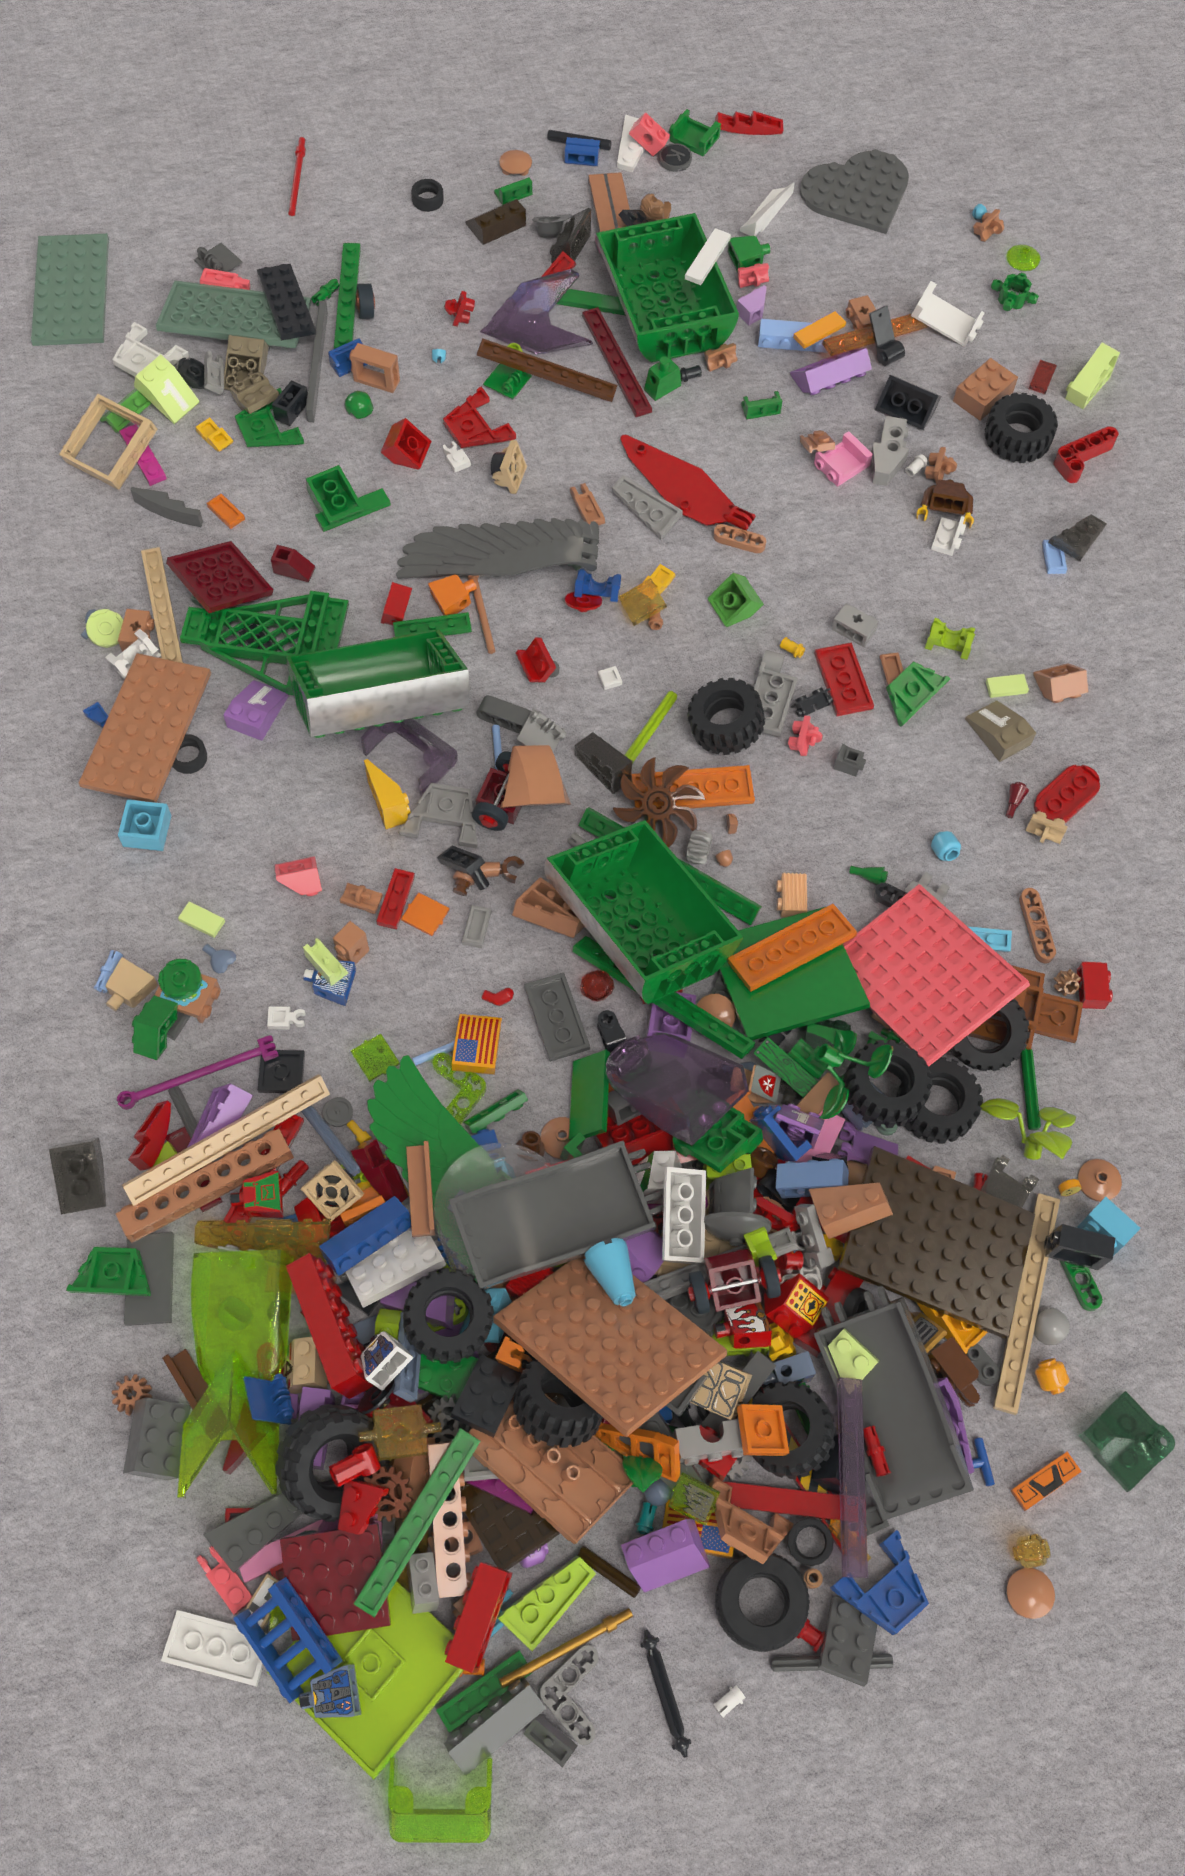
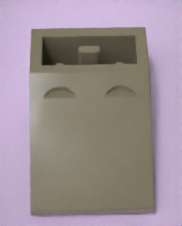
(243, 359)

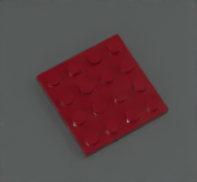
(219, 576)
(329, 1575)

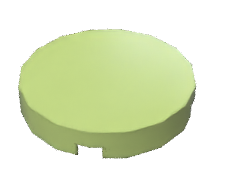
(104, 628)

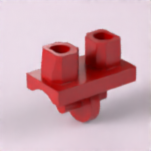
(458, 308)

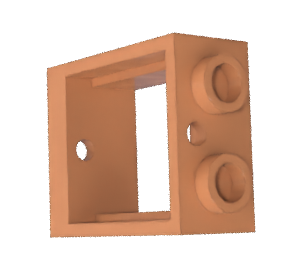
(377, 358)

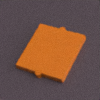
(425, 914)

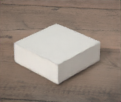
(610, 678)

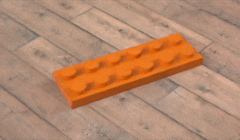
(719, 785)
(791, 947)

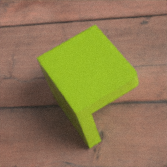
(759, 1244)

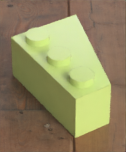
(1092, 376)

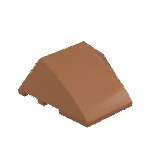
(534, 778)

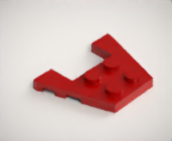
(470, 428)

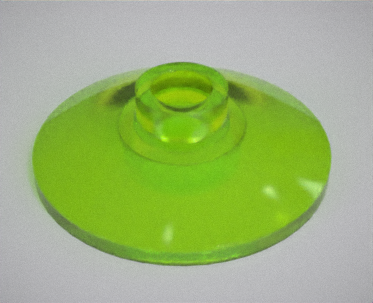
(1023, 257)

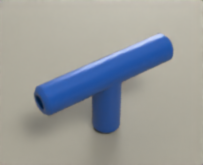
(983, 1462)

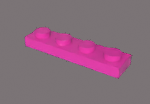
(147, 462)

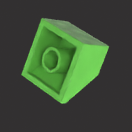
(735, 600)

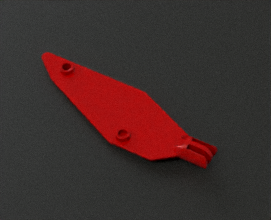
(685, 486)

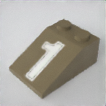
(1001, 729)

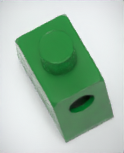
(746, 251)
(662, 378)

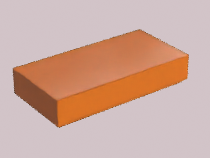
(225, 511)

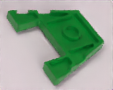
(261, 429)

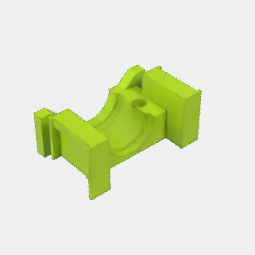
(955, 640)

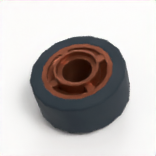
(365, 301)

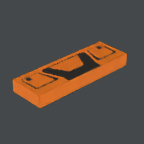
(1045, 1481)

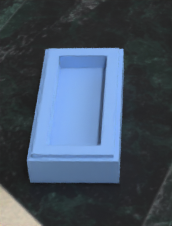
(1054, 559)

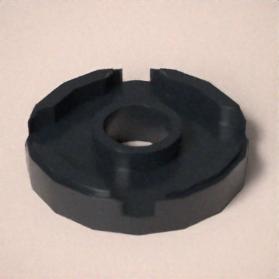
(186, 367)

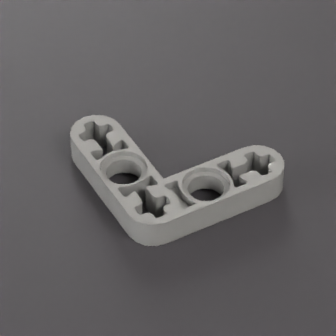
(564, 1687)

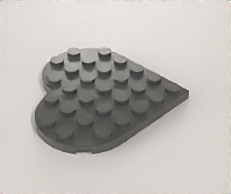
(859, 192)

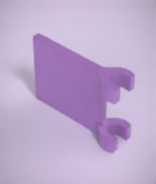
(862, 1144)

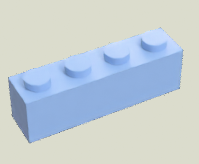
(780, 333)

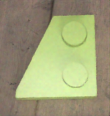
(851, 1356)

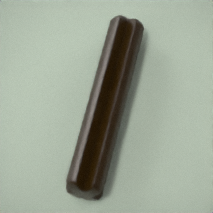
(609, 1572)

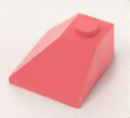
(300, 876)

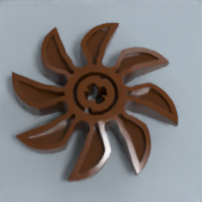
(663, 792)

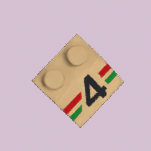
(303, 1366)

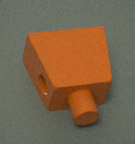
(451, 594)

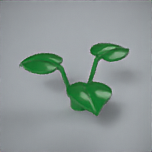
(834, 1057)
(642, 1470)

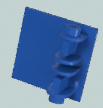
(269, 1399)

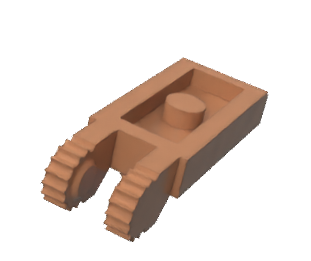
(587, 505)

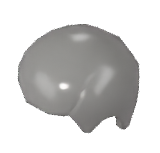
(1051, 1326)

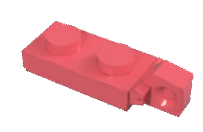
(223, 279)

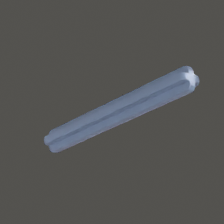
(331, 1140)

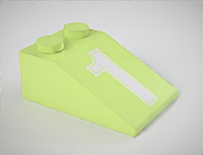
(166, 389)

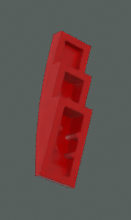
(751, 125)

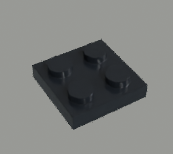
(282, 1072)

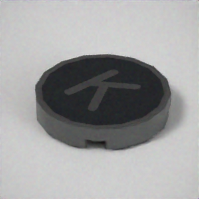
(675, 157)

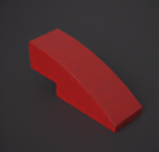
(151, 1136)

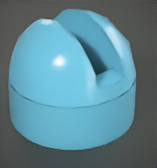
(978, 211)
(439, 354)

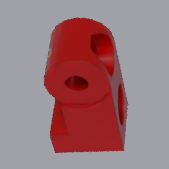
(790, 1261)

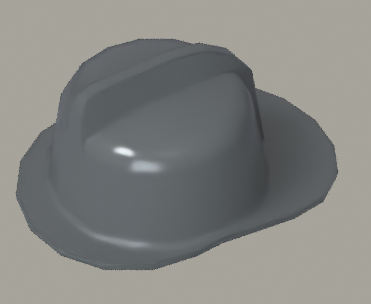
(550, 226)

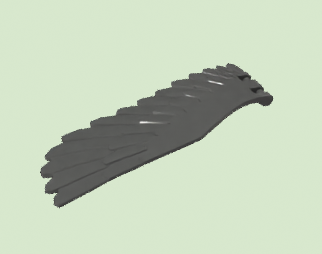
(501, 549)

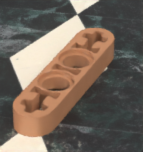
(1034, 925)

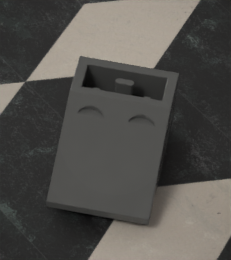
(733, 1192)

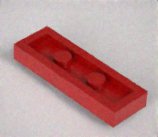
(395, 898)

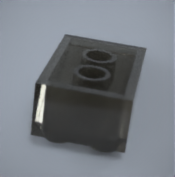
(79, 1175)

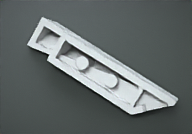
(767, 210)

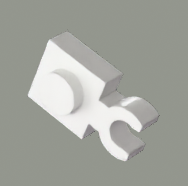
(456, 459)
(282, 1017)

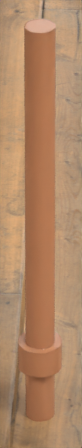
(483, 616)

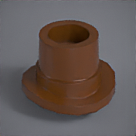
(533, 1142)
(762, 1161)

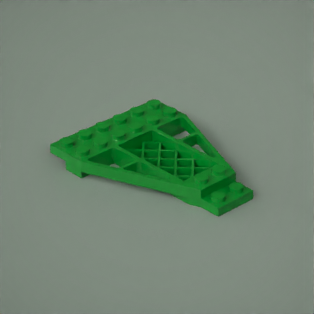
(317, 631)

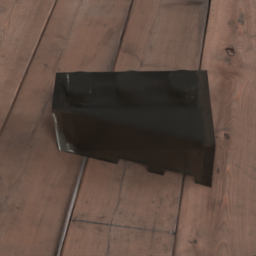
(603, 761)

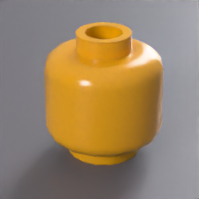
(1052, 1376)

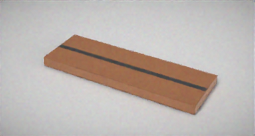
(608, 199)

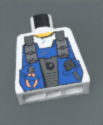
(384, 1359)

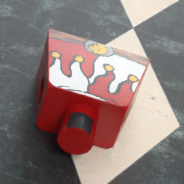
(745, 1327)

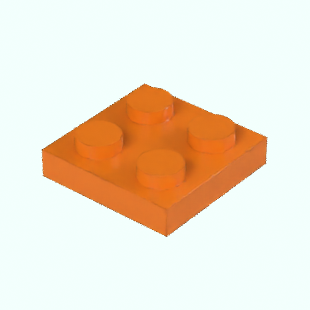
(762, 1430)

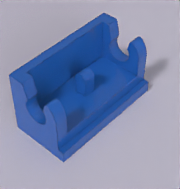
(340, 359)

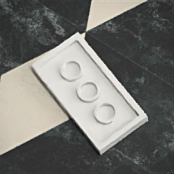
(211, 1649)

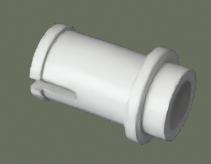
(919, 462)
(729, 1701)

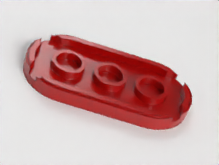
(1068, 793)

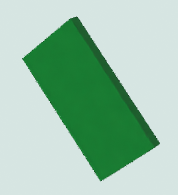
(589, 1095)

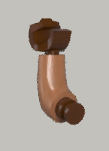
(490, 869)

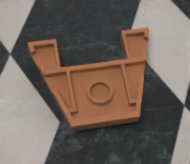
(745, 1531)

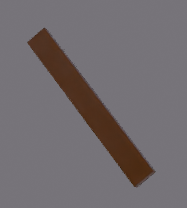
(546, 370)

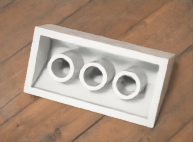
(684, 1215)

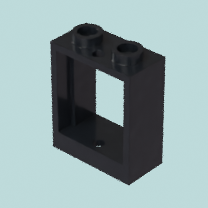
(1079, 1247)

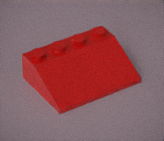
(637, 1135)

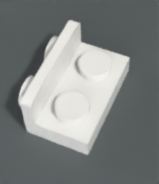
(947, 536)

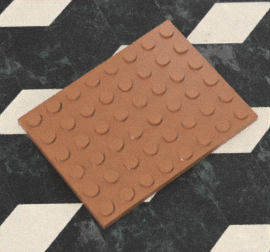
(612, 1356)

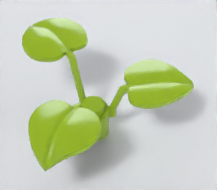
(1053, 1141)

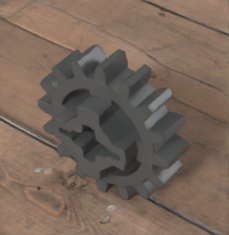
(442, 1411)

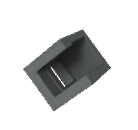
(850, 760)

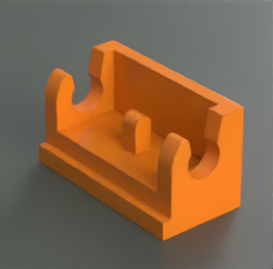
(511, 1355)

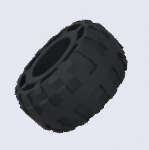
(300, 1448)

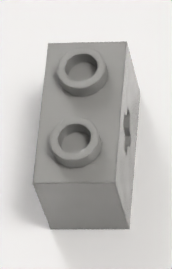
(855, 625)
(422, 1583)

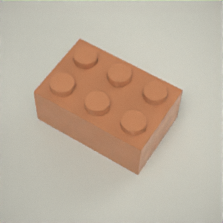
(984, 388)

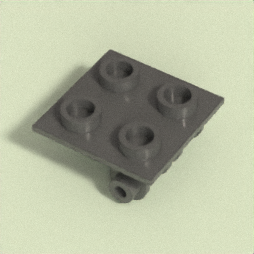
(217, 258)

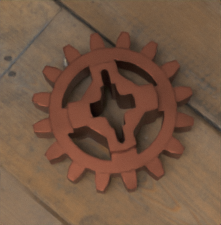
(393, 1484)

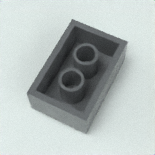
(156, 1439)

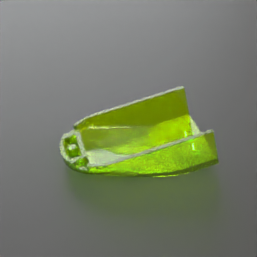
(241, 1307)

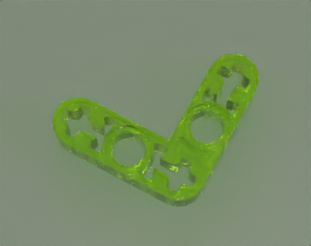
(466, 1091)

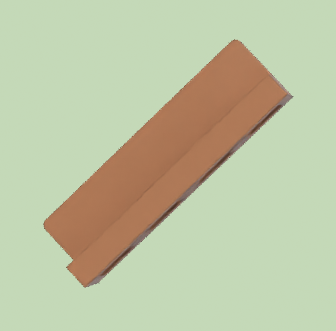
(420, 1190)

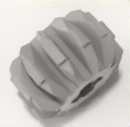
(699, 847)

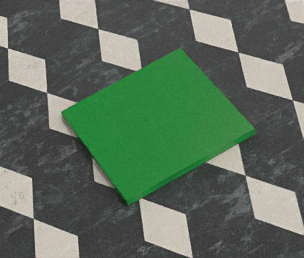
(801, 997)

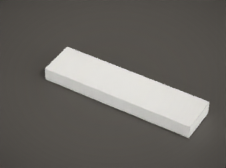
(707, 256)

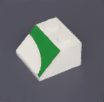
(653, 1178)

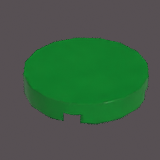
(180, 979)

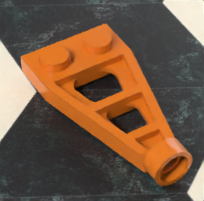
(665, 1447)

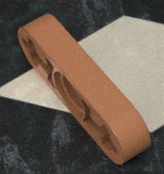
(744, 545)

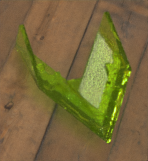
(226, 1415)

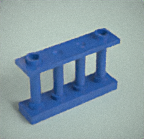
(307, 1628)

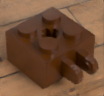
(952, 1362)

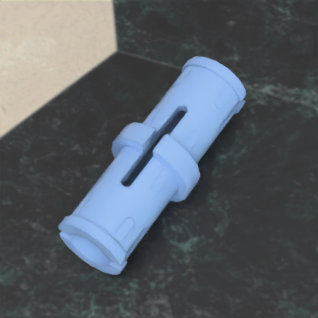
(107, 970)

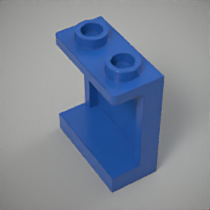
(776, 1137)

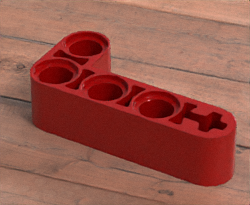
(1072, 455)

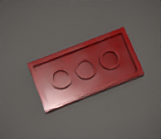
(844, 678)

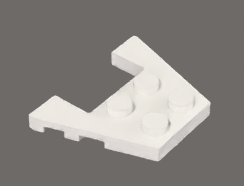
(135, 356)

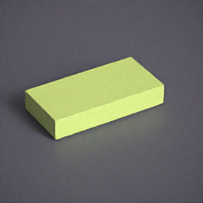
(1007, 685)
(201, 919)

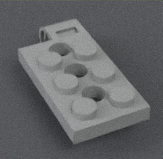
(779, 708)

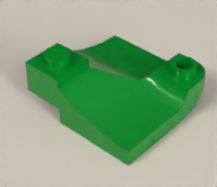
(723, 1141)

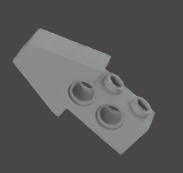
(890, 452)

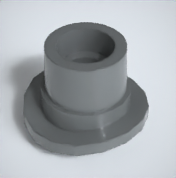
(337, 1112)

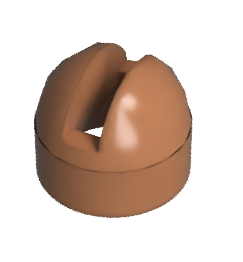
(724, 858)

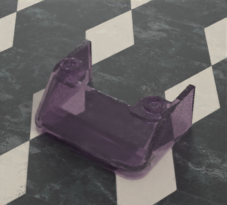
(437, 753)

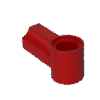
(361, 1463)

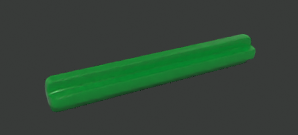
(1030, 1089)

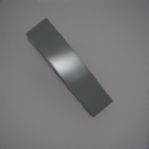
(160, 504)
(760, 1369)

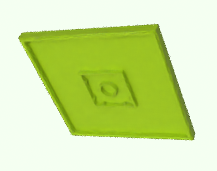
(398, 1681)

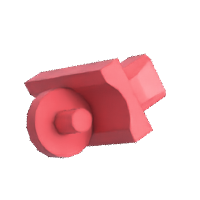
(753, 275)
(807, 736)

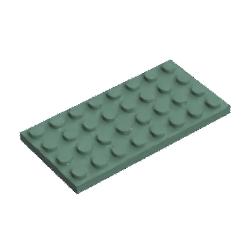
(70, 289)
(220, 312)

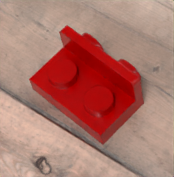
(536, 661)

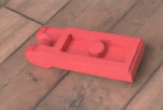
(226, 1583)

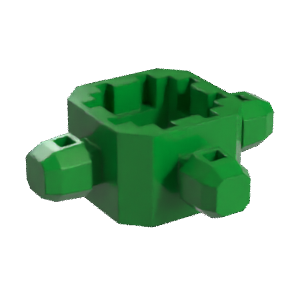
(1011, 299)

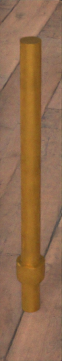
(608, 1625)

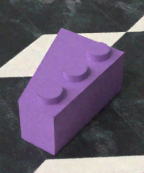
(223, 1108)

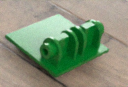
(507, 380)

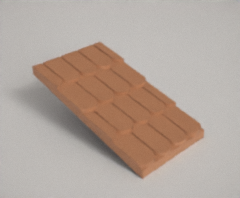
(560, 1484)

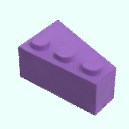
(438, 1312)
(311, 1400)

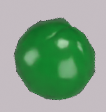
(359, 404)

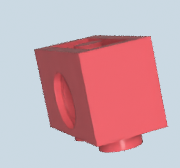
(649, 134)

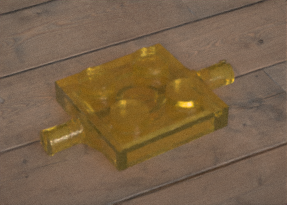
(399, 1432)

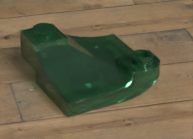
(1127, 1441)

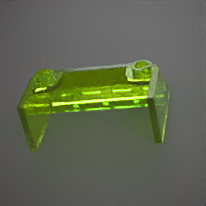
(439, 1825)

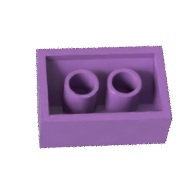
(666, 1555)

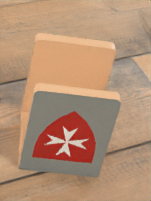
(762, 1085)

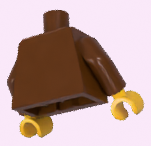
(948, 497)

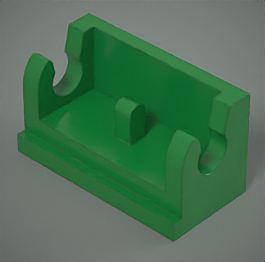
(762, 407)

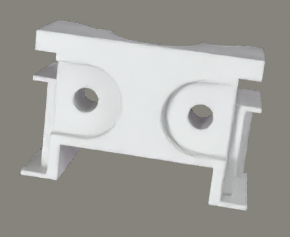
(125, 659)

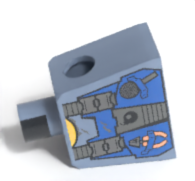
(798, 1369)
(333, 1694)

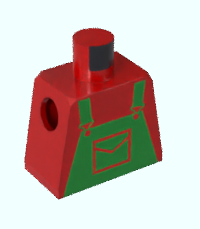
(261, 1196)

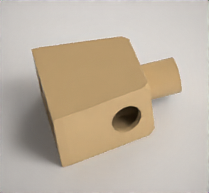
(128, 985)

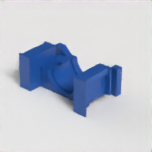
(587, 585)

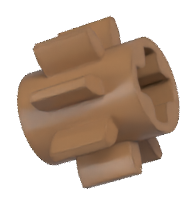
(1067, 982)

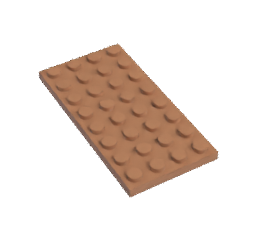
(145, 728)

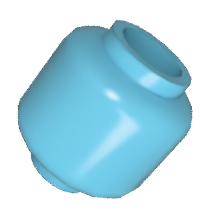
(946, 846)

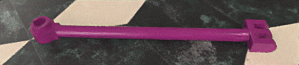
(263, 1050)

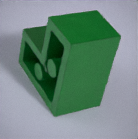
(152, 1027)

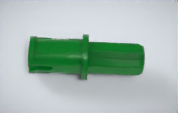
(325, 291)

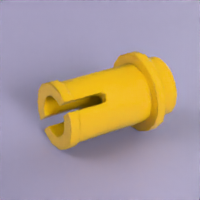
(792, 647)

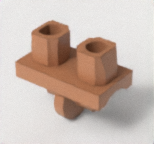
(990, 225)
(721, 357)
(942, 466)
(361, 898)

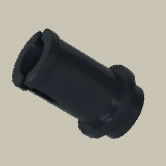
(692, 372)

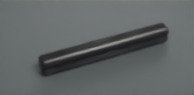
(559, 136)

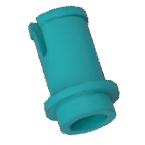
(646, 1519)

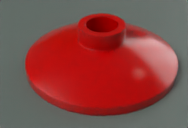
(583, 603)

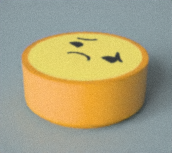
(1069, 1187)

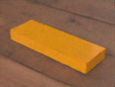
(819, 329)

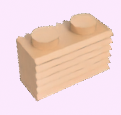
(792, 894)

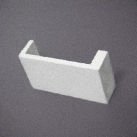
(946, 318)

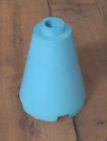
(612, 1270)

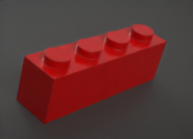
(478, 1617)

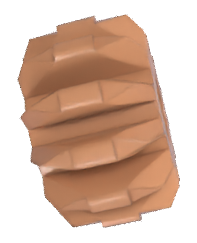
(122, 1398)

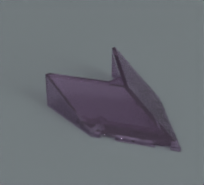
(526, 317)

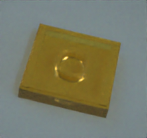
(642, 601)

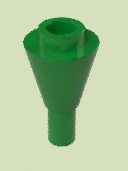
(873, 874)

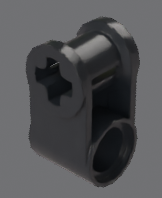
(611, 1034)
(767, 1188)

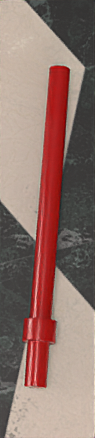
(300, 154)

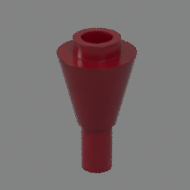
(1016, 795)

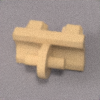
(1046, 828)

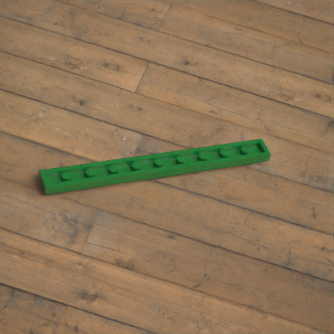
(721, 894)
(673, 1004)

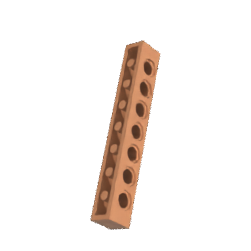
(199, 1196)

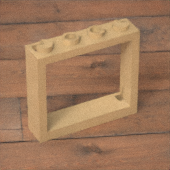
(129, 456)

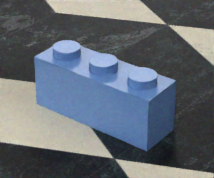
(796, 1179)

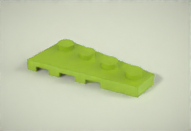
(543, 1605)

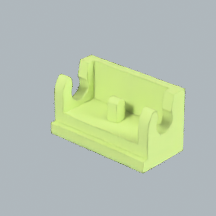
(325, 962)

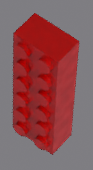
(329, 1325)

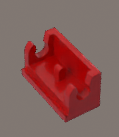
(396, 603)

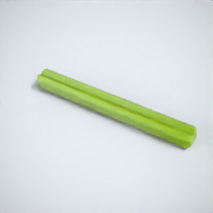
(651, 725)

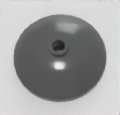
(733, 1225)

